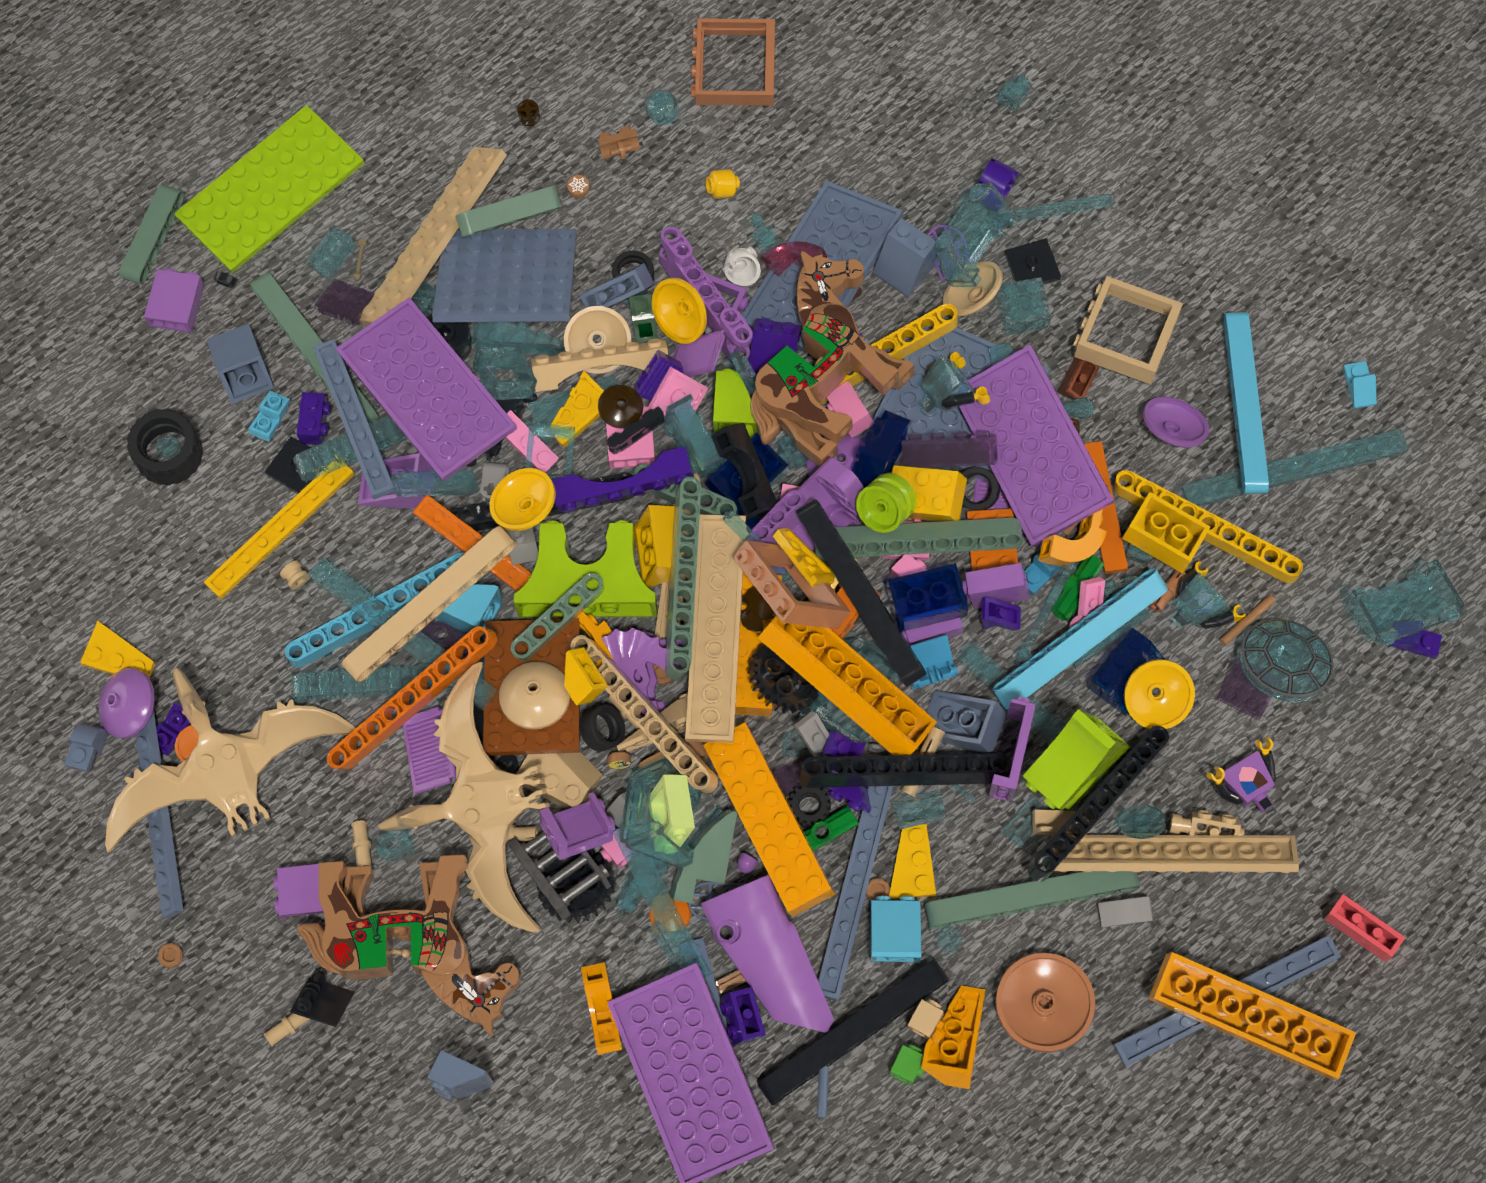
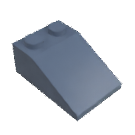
(967, 721)

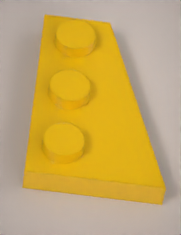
(806, 561)

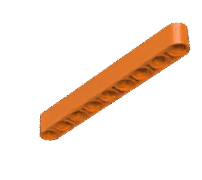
(422, 695)

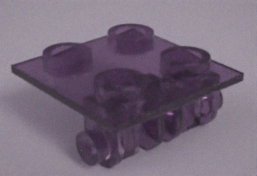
(344, 301)
(1242, 694)

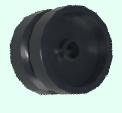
(456, 335)

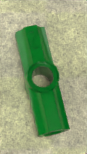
(1069, 599)
(836, 825)

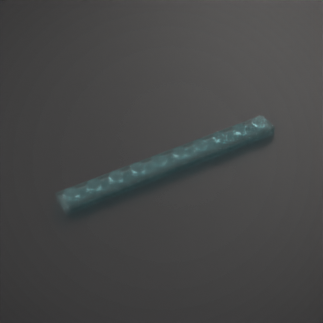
(1301, 467)
(377, 614)

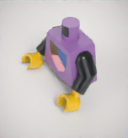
(1248, 779)

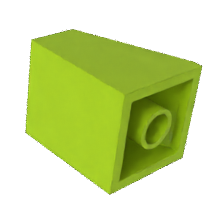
(732, 402)

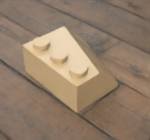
(565, 775)

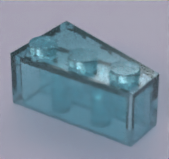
(688, 431)

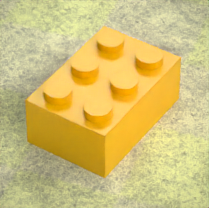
(936, 491)
(1166, 532)

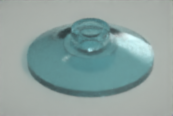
(1141, 822)

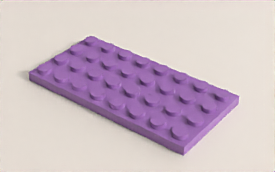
(426, 389)
(1039, 450)
(690, 1075)

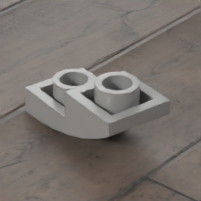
(1125, 911)

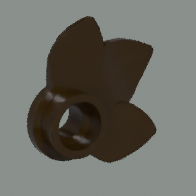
(756, 611)

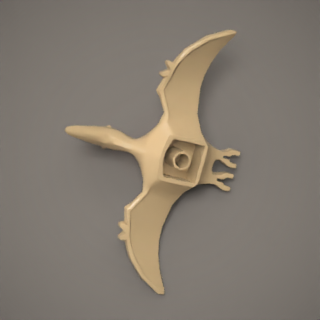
(221, 766)
(481, 803)

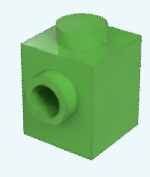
(908, 1064)

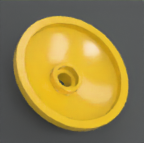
(679, 310)
(522, 499)
(1169, 704)

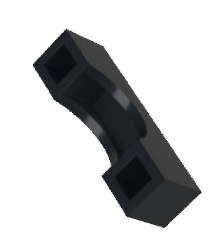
(736, 446)

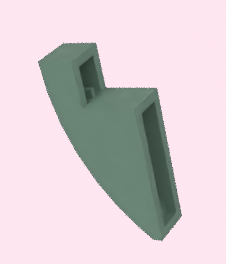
(710, 857)

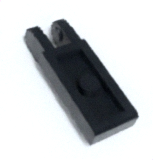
(635, 430)

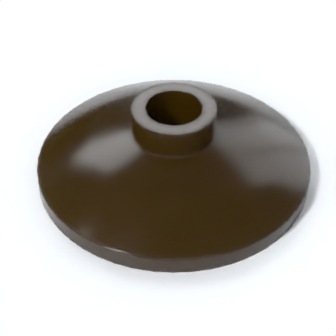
(613, 413)

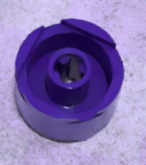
(1000, 176)

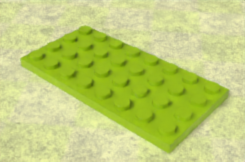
(269, 188)

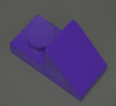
(1000, 614)
(1420, 643)
(840, 746)

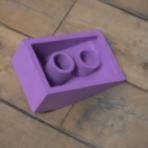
(405, 463)

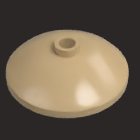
(973, 299)
(594, 321)
(534, 708)

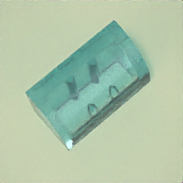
(331, 253)
(919, 809)

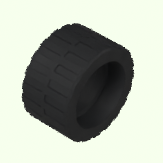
(155, 424)

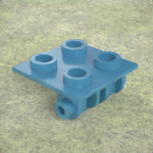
(936, 660)

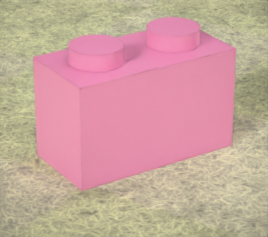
(846, 401)

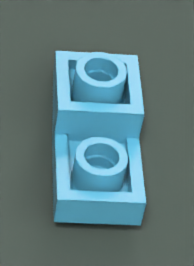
(270, 415)

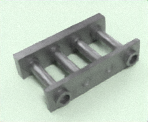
(548, 884)

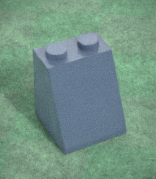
(905, 258)
(240, 363)

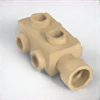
(1212, 822)

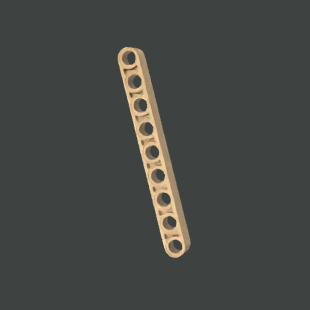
(428, 604)
(651, 720)

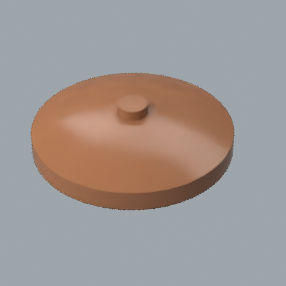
(1045, 1002)

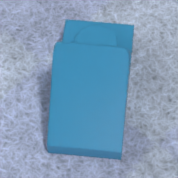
(1039, 574)

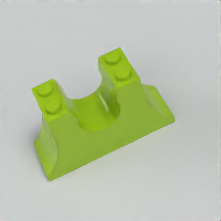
(556, 574)
(1075, 761)

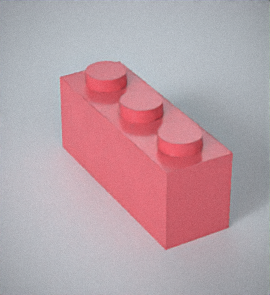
(1364, 928)

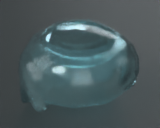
(662, 107)

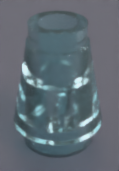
(1080, 407)

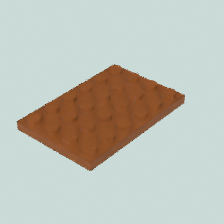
(499, 733)

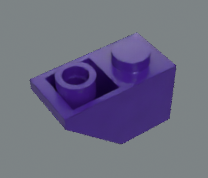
(855, 796)

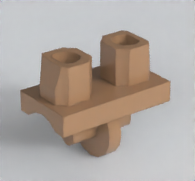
(619, 143)

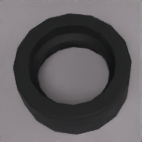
(632, 257)
(995, 489)
(590, 733)

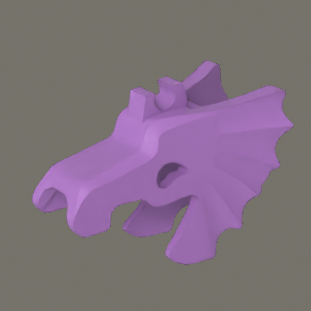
(635, 655)

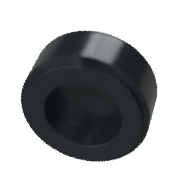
(225, 279)

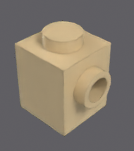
(926, 1018)

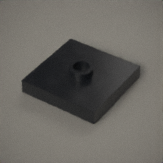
(1032, 262)
(283, 468)

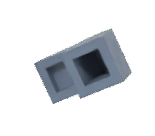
(85, 744)

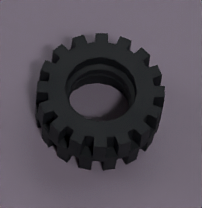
(817, 793)

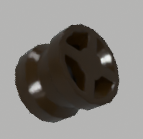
(528, 107)

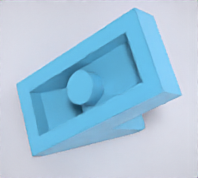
(1360, 384)

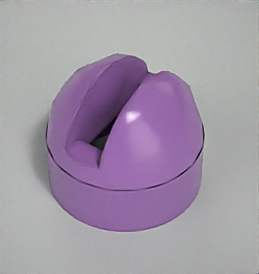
(746, 863)

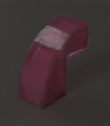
(785, 254)

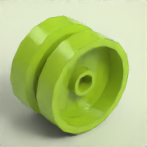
(886, 502)

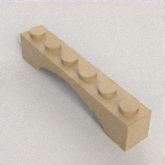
(554, 369)

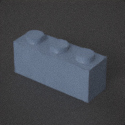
(618, 288)

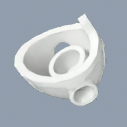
(742, 266)

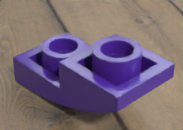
(170, 728)

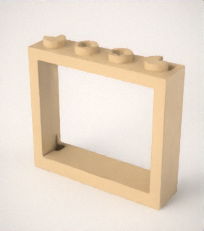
(1116, 361)

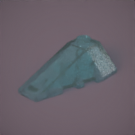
(512, 334)

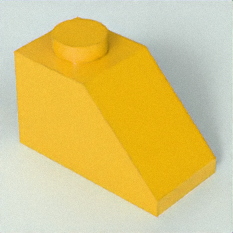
(582, 677)

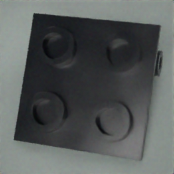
(322, 1000)

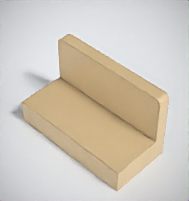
(1049, 821)

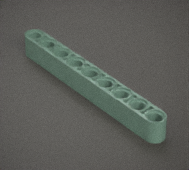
(298, 330)
(933, 537)
(679, 587)
(1028, 897)

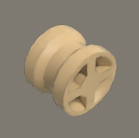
(294, 575)

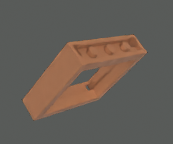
(759, 27)
(826, 607)

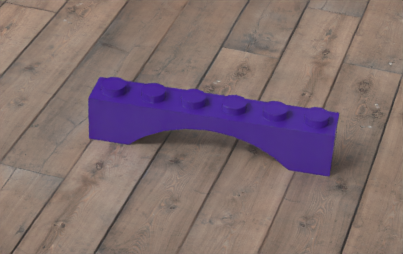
(668, 469)

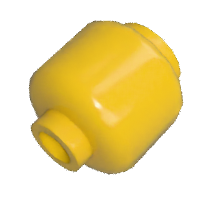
(722, 184)

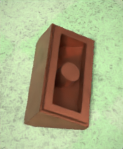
(1078, 379)

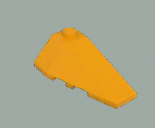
(953, 1046)

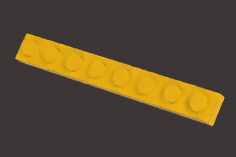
(276, 531)

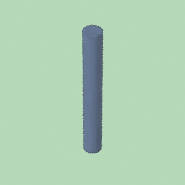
(822, 1092)

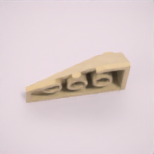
(675, 716)

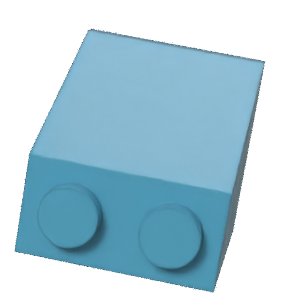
(473, 608)
(895, 930)

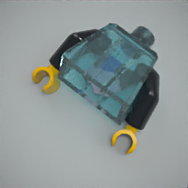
(948, 386)
(1202, 602)

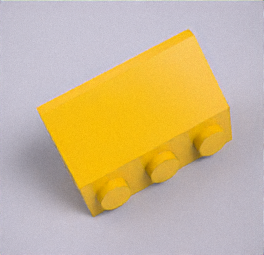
(655, 544)

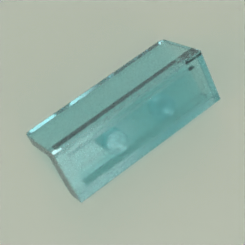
(677, 943)

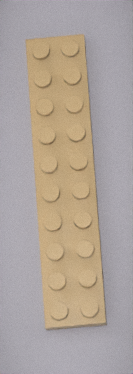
(434, 232)
(715, 634)
(1183, 854)

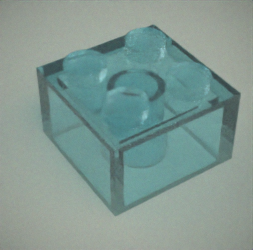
(1023, 306)

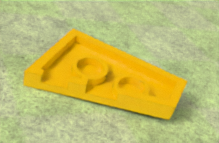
(580, 408)
(112, 653)
(913, 865)

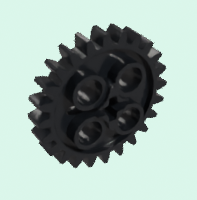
(795, 695)
(587, 901)

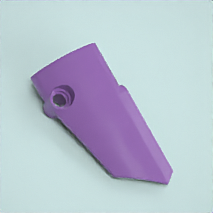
(834, 489)
(769, 954)

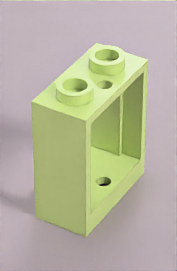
(672, 807)

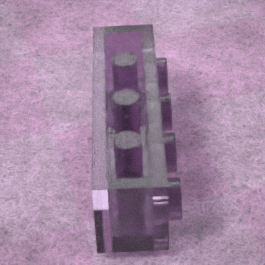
(950, 450)

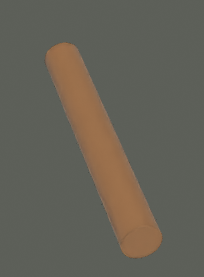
(1247, 620)

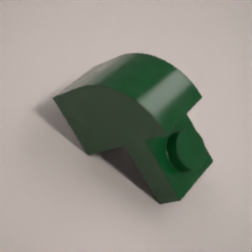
(642, 317)

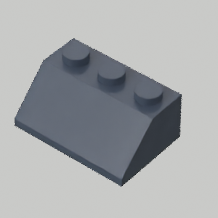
(457, 1077)

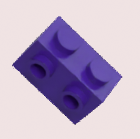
(313, 418)
(742, 1016)

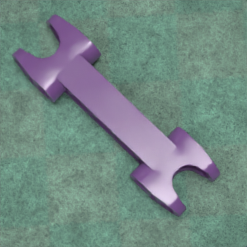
(683, 265)

